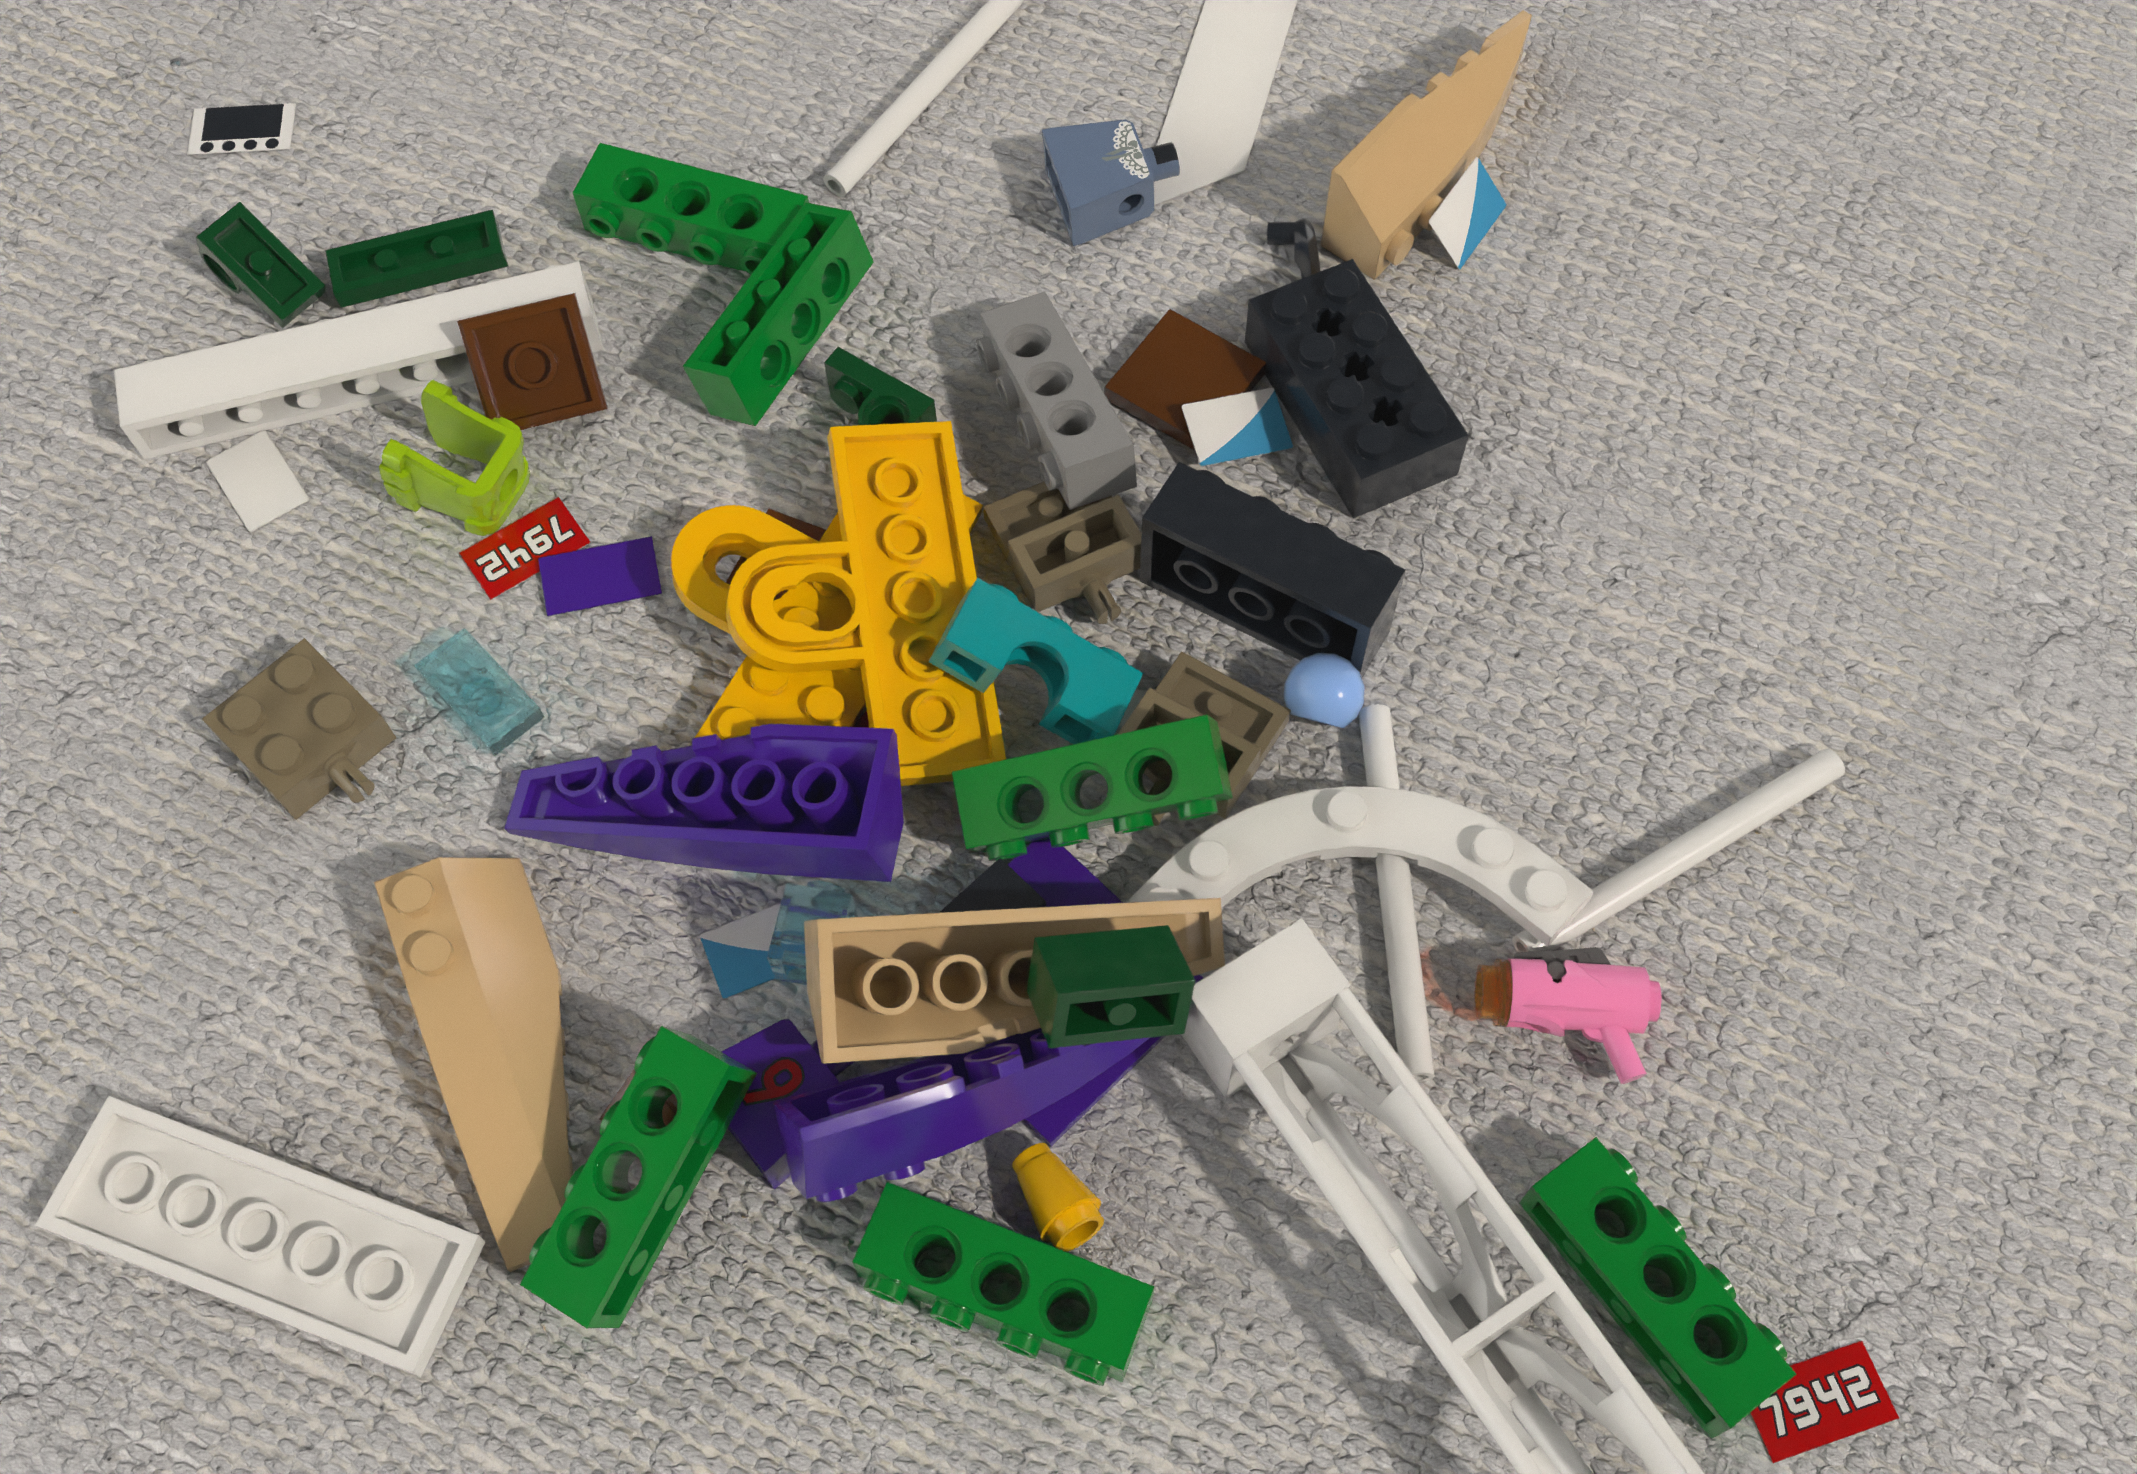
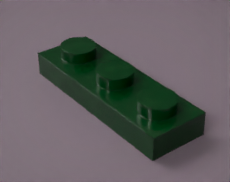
(416, 258)

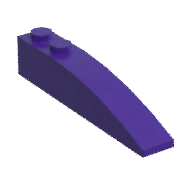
(746, 803)
(927, 1109)

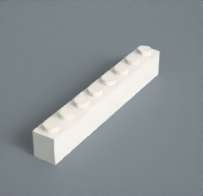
(322, 365)

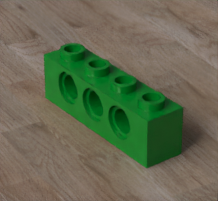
(682, 208)
(779, 314)
(991, 791)
(911, 1223)
(563, 1260)
(1660, 1327)

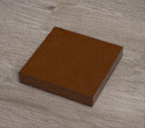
(534, 362)
(1179, 367)

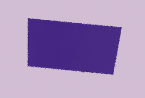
(599, 576)

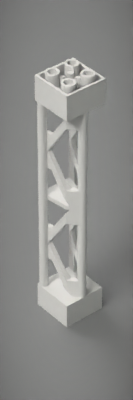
(1259, 1030)

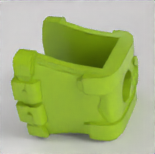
(462, 431)

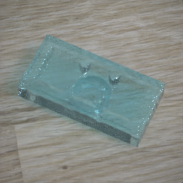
(479, 691)

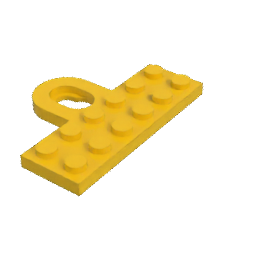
(904, 572)
(756, 692)

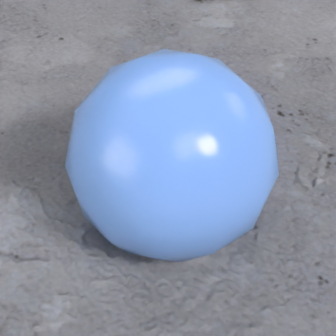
(1325, 690)

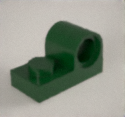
(256, 261)
(873, 393)

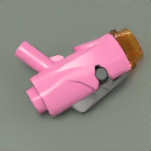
(1572, 992)

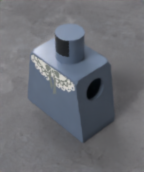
(1104, 175)

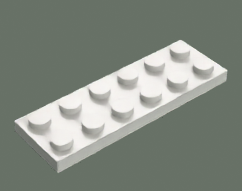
(263, 1235)

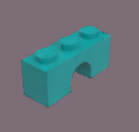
(1084, 682)

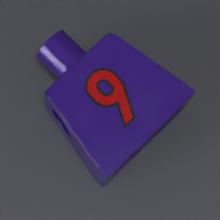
(784, 1069)

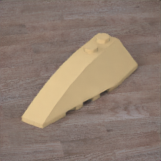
(1418, 153)
(961, 976)
(492, 1031)

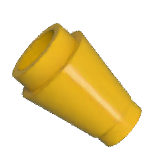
(1058, 1200)

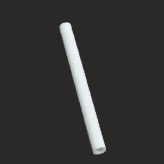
(918, 95)
(1695, 846)
(1397, 908)

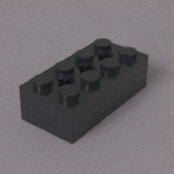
(1354, 388)
(1267, 570)

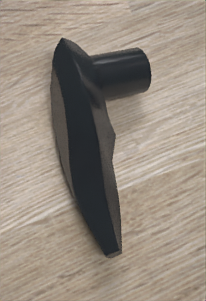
(1303, 237)

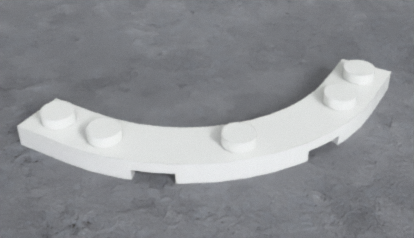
(1370, 822)

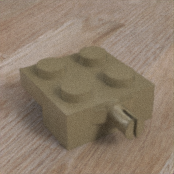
(1064, 550)
(1245, 721)
(302, 730)

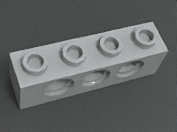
(1056, 401)

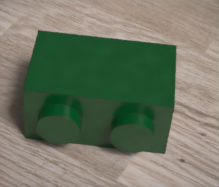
(1109, 986)

